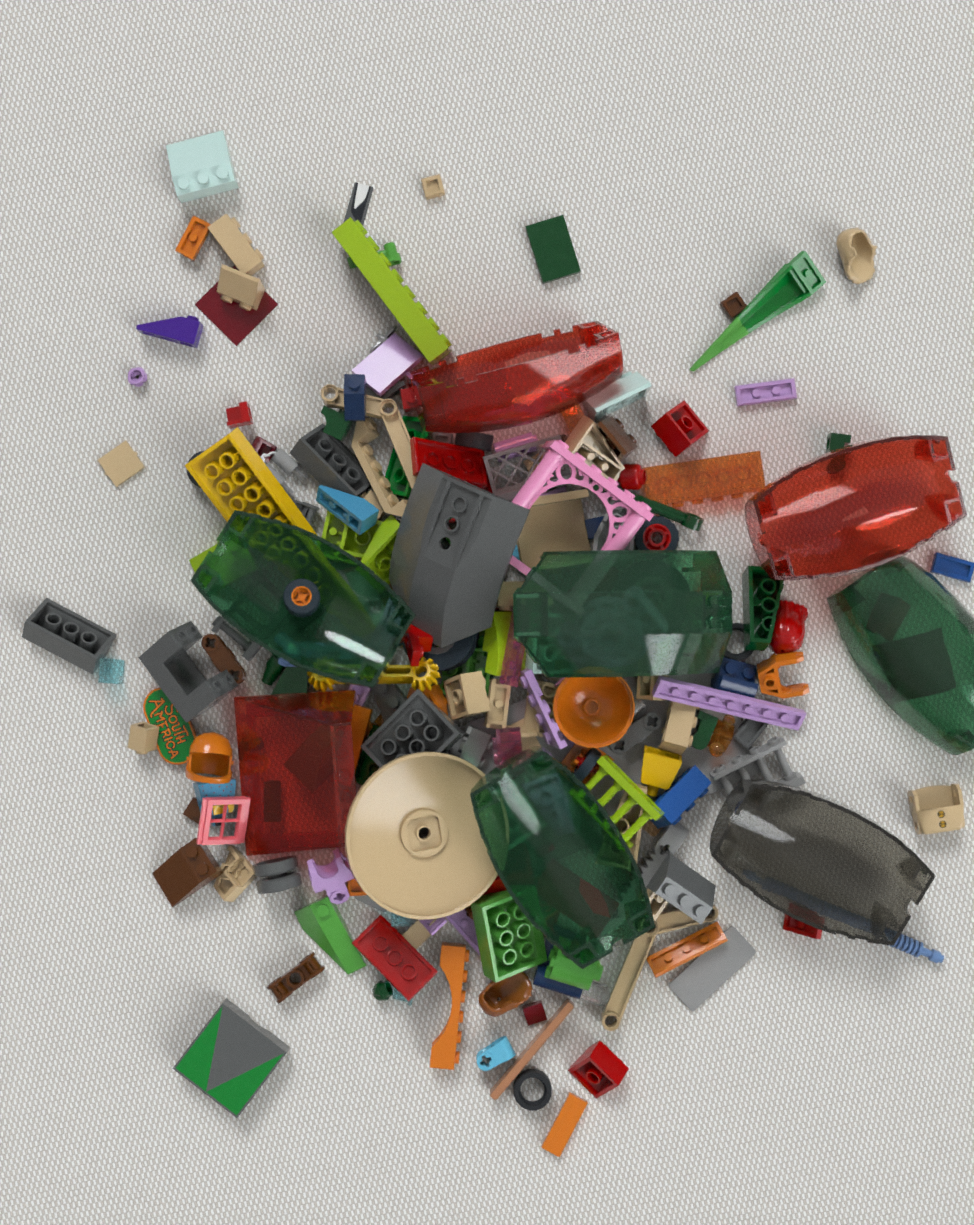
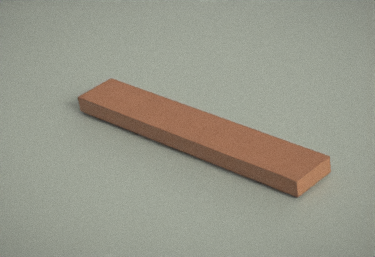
(531, 1049)

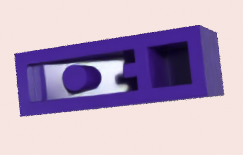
(177, 330)

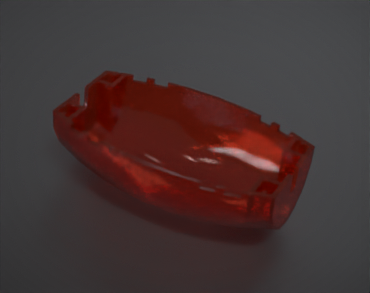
(516, 380)
(855, 507)

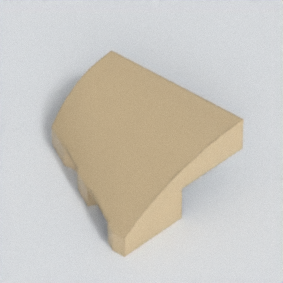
(236, 875)

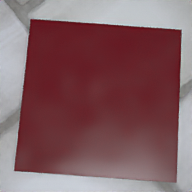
(232, 319)

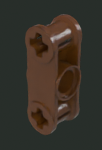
(223, 657)
(306, 968)

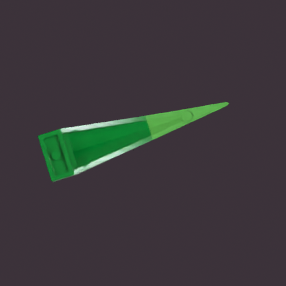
(787, 288)

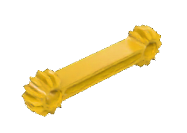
(394, 675)

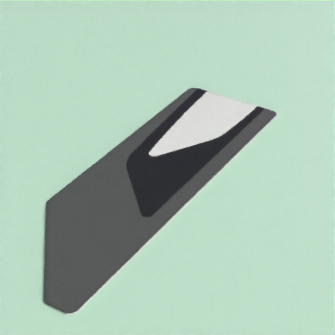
(359, 202)

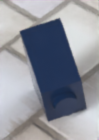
(355, 397)

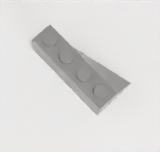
(473, 746)

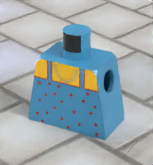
(205, 790)

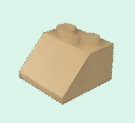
(240, 288)
(466, 695)

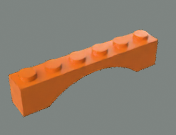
(444, 1046)

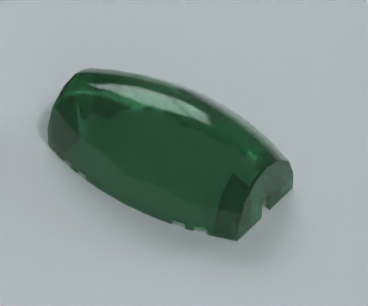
(358, 614)
(912, 648)
(561, 856)

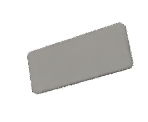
(712, 969)

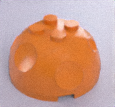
(593, 710)

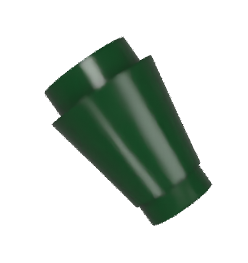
(272, 670)

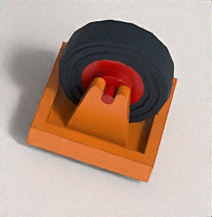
(583, 761)

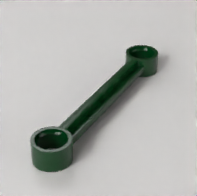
(684, 518)

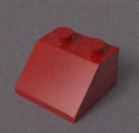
(679, 428)
(598, 1069)

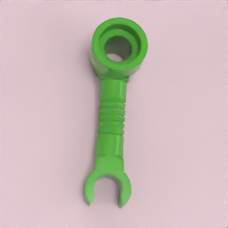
(389, 251)

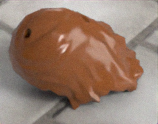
(512, 991)

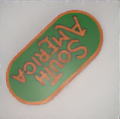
(174, 733)

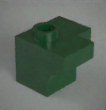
(336, 424)

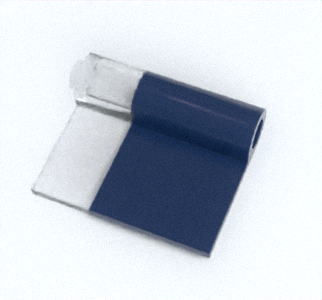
(598, 991)

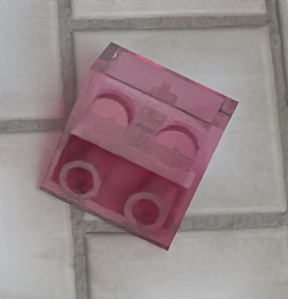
(507, 744)

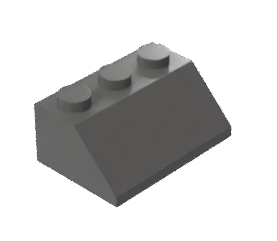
(683, 888)

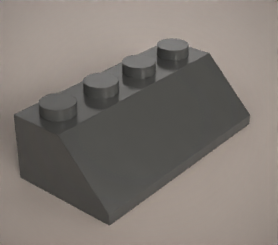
(331, 462)
(68, 635)

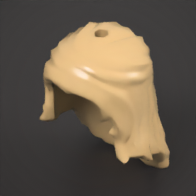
(856, 254)

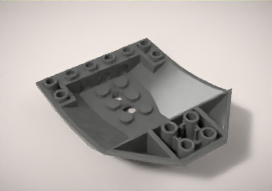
(458, 586)

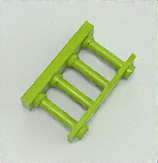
(636, 796)

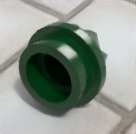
(382, 990)

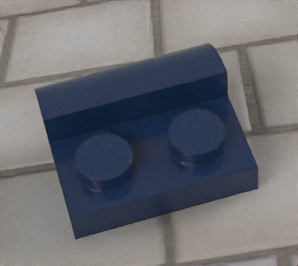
(736, 678)

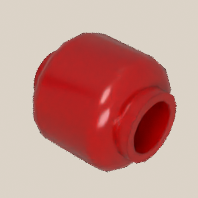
(632, 477)

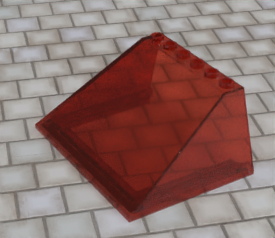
(296, 770)

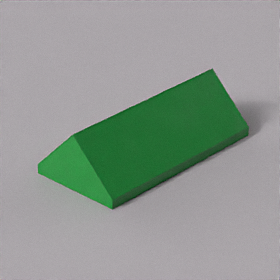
(395, 472)

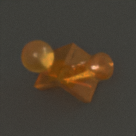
(722, 736)

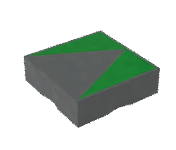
(231, 1058)

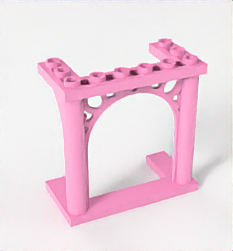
(553, 459)

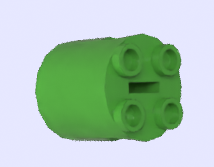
(567, 972)

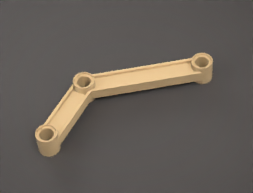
(392, 421)
(635, 961)

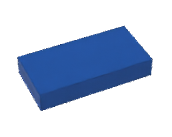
(952, 567)

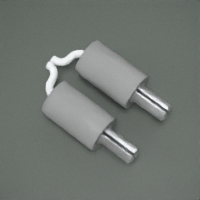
(287, 464)

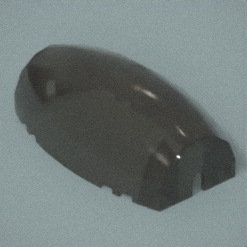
(818, 860)

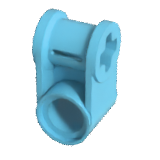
(498, 1051)

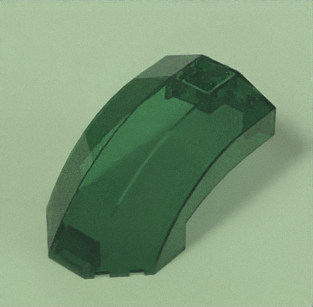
(625, 613)

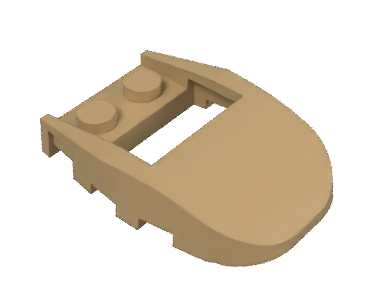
(499, 703)

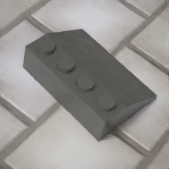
(412, 729)

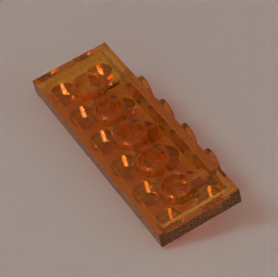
(705, 479)

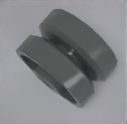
(278, 878)

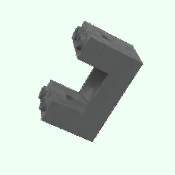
(180, 676)

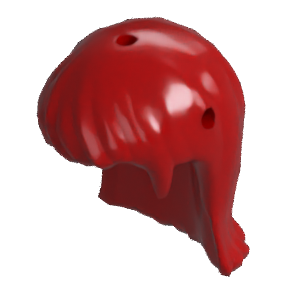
(788, 627)

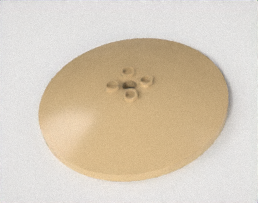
(383, 843)

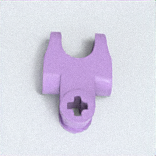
(331, 877)

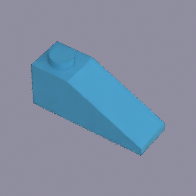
(350, 509)

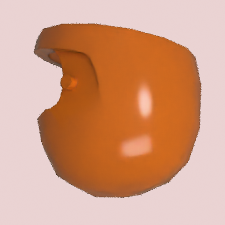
(210, 755)

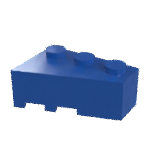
(681, 796)

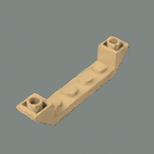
(364, 433)

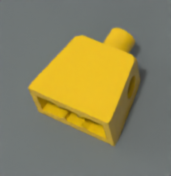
(659, 769)

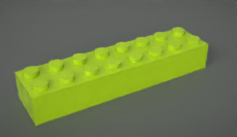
(389, 288)

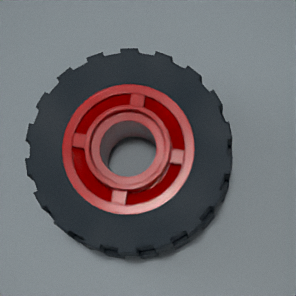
(660, 525)

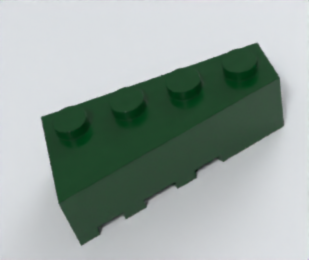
(760, 607)

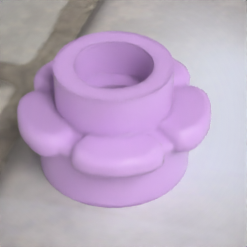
(132, 376)

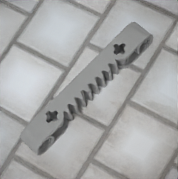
(671, 838)

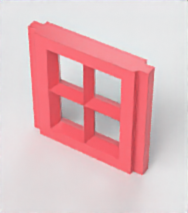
(205, 820)

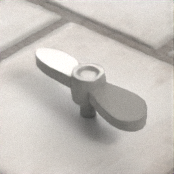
(382, 338)

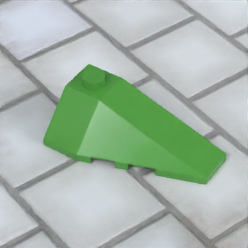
(328, 929)

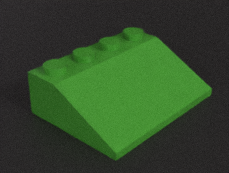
(505, 937)

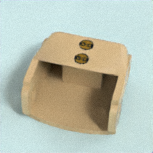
(937, 809)

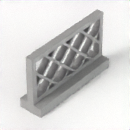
(509, 492)

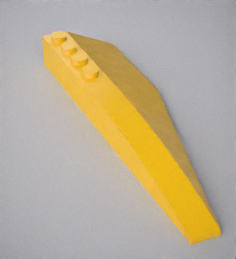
(241, 481)

